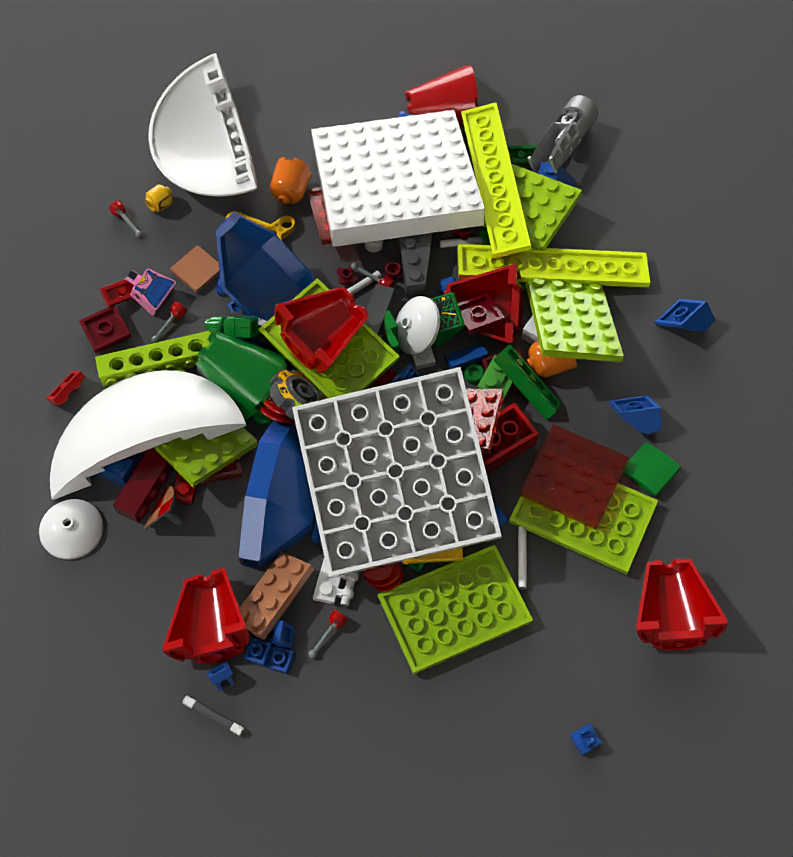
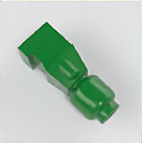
(234, 326)

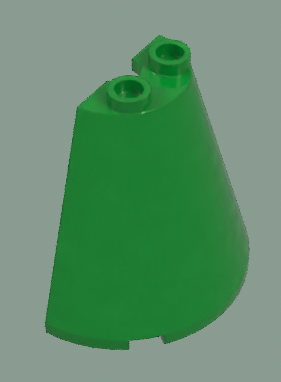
(240, 369)

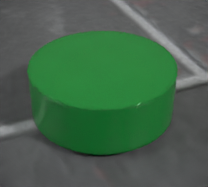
(473, 374)
(260, 418)

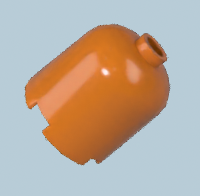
(290, 180)
(548, 366)

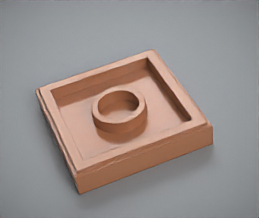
(196, 269)

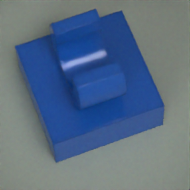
(283, 635)
(219, 674)
(585, 739)

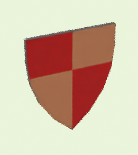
(164, 507)

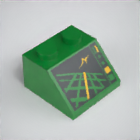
(450, 318)

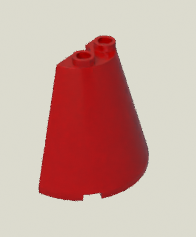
(445, 93)
(506, 293)
(320, 326)
(677, 607)
(206, 621)

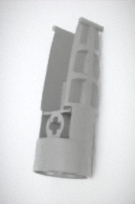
(565, 133)

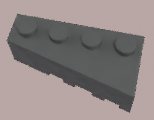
(415, 261)

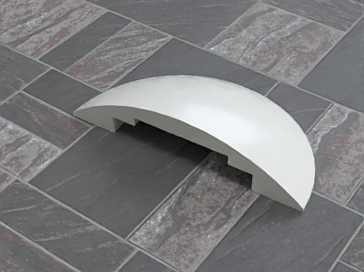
(200, 135)
(137, 417)

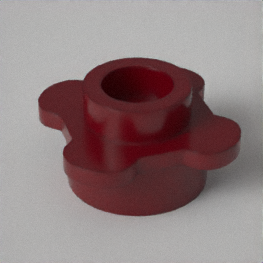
(463, 233)
(393, 266)
(346, 280)

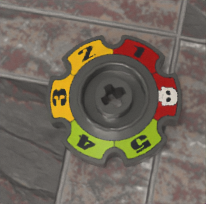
(292, 390)

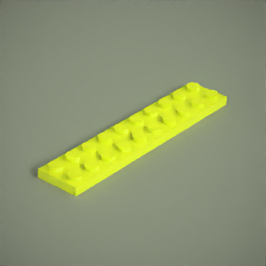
(496, 181)
(567, 265)

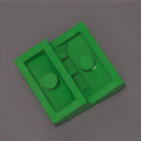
(391, 333)
(651, 469)

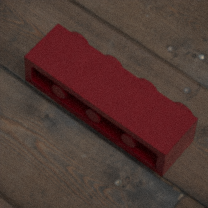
(143, 486)

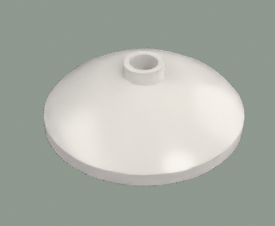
(418, 325)
(77, 538)

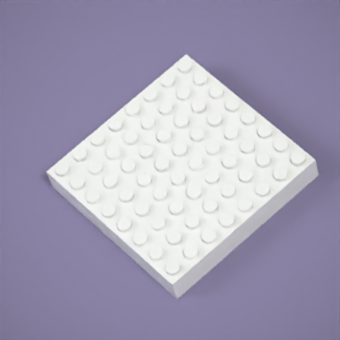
(396, 178)
(396, 472)

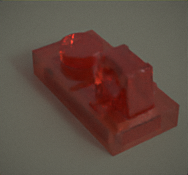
(229, 472)

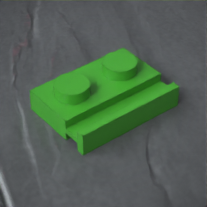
(495, 379)

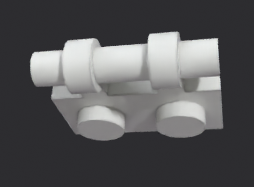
(328, 588)

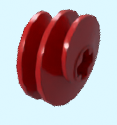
(274, 412)
(384, 577)

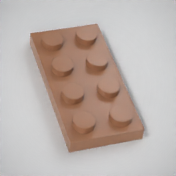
(274, 593)

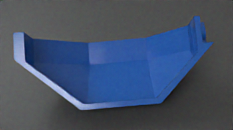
(258, 267)
(277, 498)

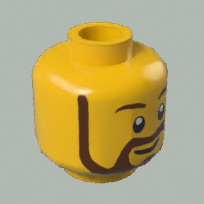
(159, 198)

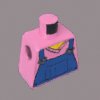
(150, 289)

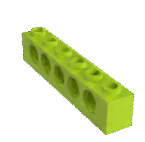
(147, 355)

